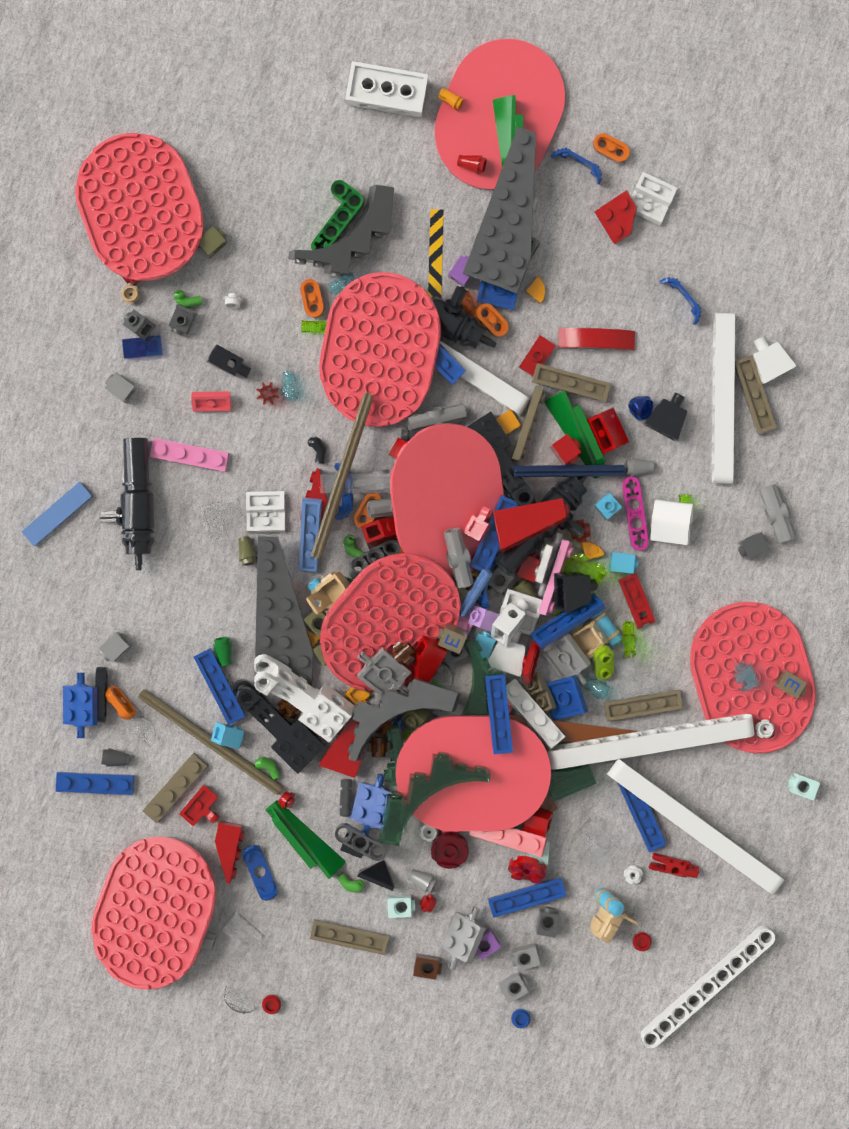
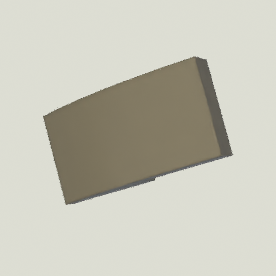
(541, 693)

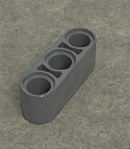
(378, 552)
(355, 833)

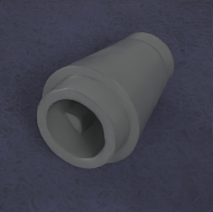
(114, 758)

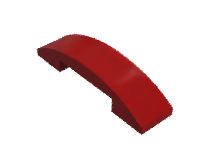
(596, 338)

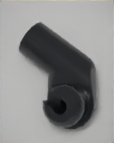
(320, 448)

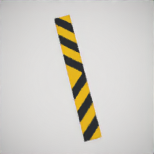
(435, 253)

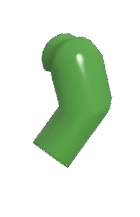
(185, 301)
(350, 546)
(268, 764)
(351, 886)

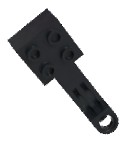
(494, 434)
(294, 742)

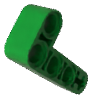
(345, 207)

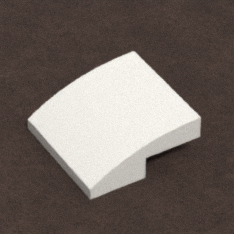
(652, 198)
(265, 512)
(671, 522)
(531, 613)

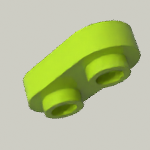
(602, 666)

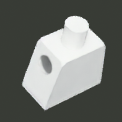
(771, 360)
(509, 622)
(508, 658)

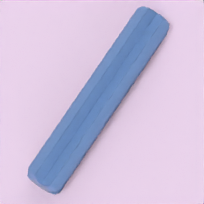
(475, 591)

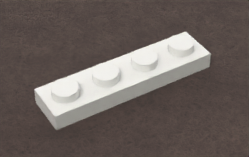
(533, 715)

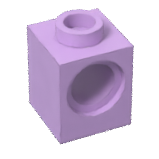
(482, 618)

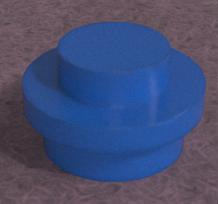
(520, 1018)

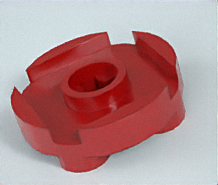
(527, 869)

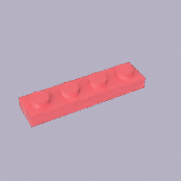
(515, 839)

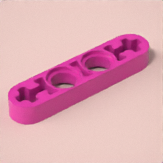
(637, 513)

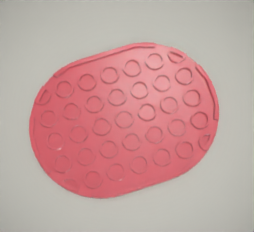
(489, 73)
(139, 207)
(382, 343)
(439, 485)
(384, 605)
(771, 644)
(516, 779)
(153, 912)

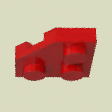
(618, 216)

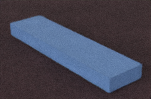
(57, 514)
(310, 526)

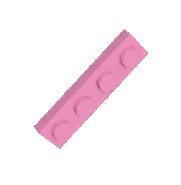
(189, 454)

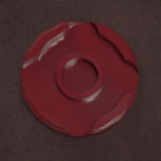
(449, 850)

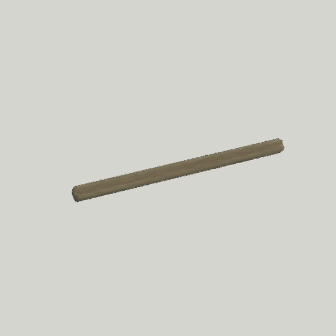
(342, 475)
(205, 738)

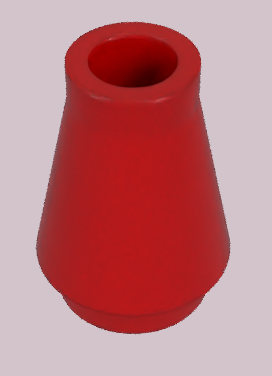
(473, 163)

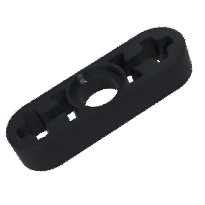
(101, 681)

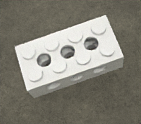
(383, 77)

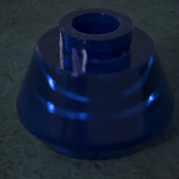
(640, 407)

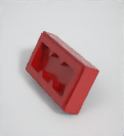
(538, 354)
(530, 663)

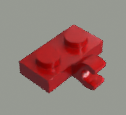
(200, 806)

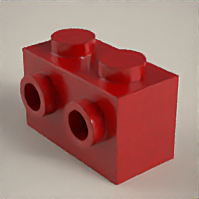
(608, 430)
(566, 450)

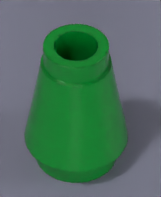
(223, 650)

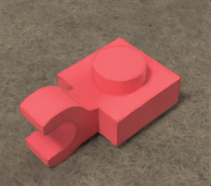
(478, 527)

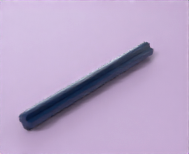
(569, 470)

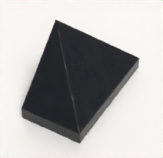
(377, 874)

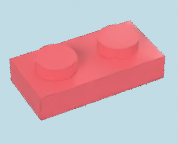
(211, 401)

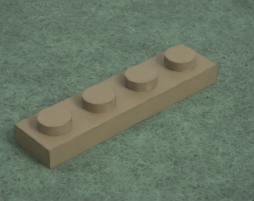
(571, 382)
(754, 394)
(526, 432)
(643, 705)
(175, 788)
(349, 937)

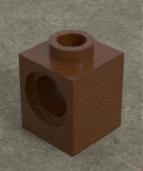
(420, 960)

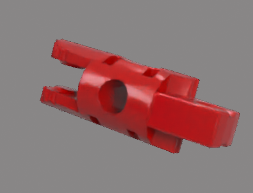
(674, 866)

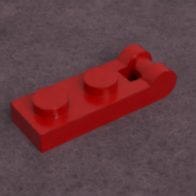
(636, 600)

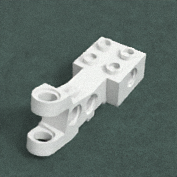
(321, 709)

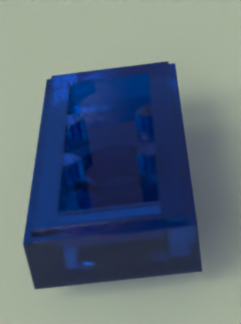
(139, 348)

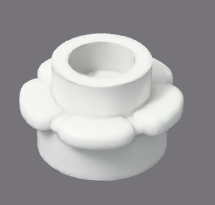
(232, 301)
(769, 728)
(429, 837)
(628, 874)

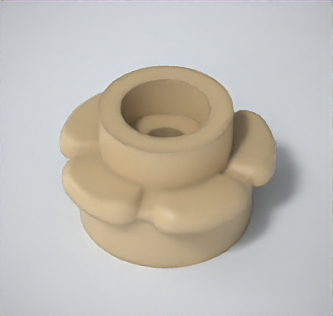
(130, 289)

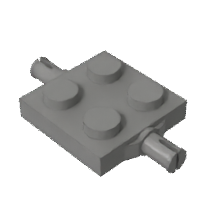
(548, 559)
(566, 658)
(383, 672)
(463, 937)

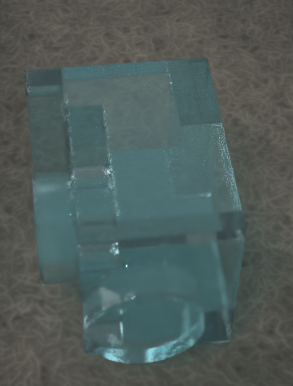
(745, 676)

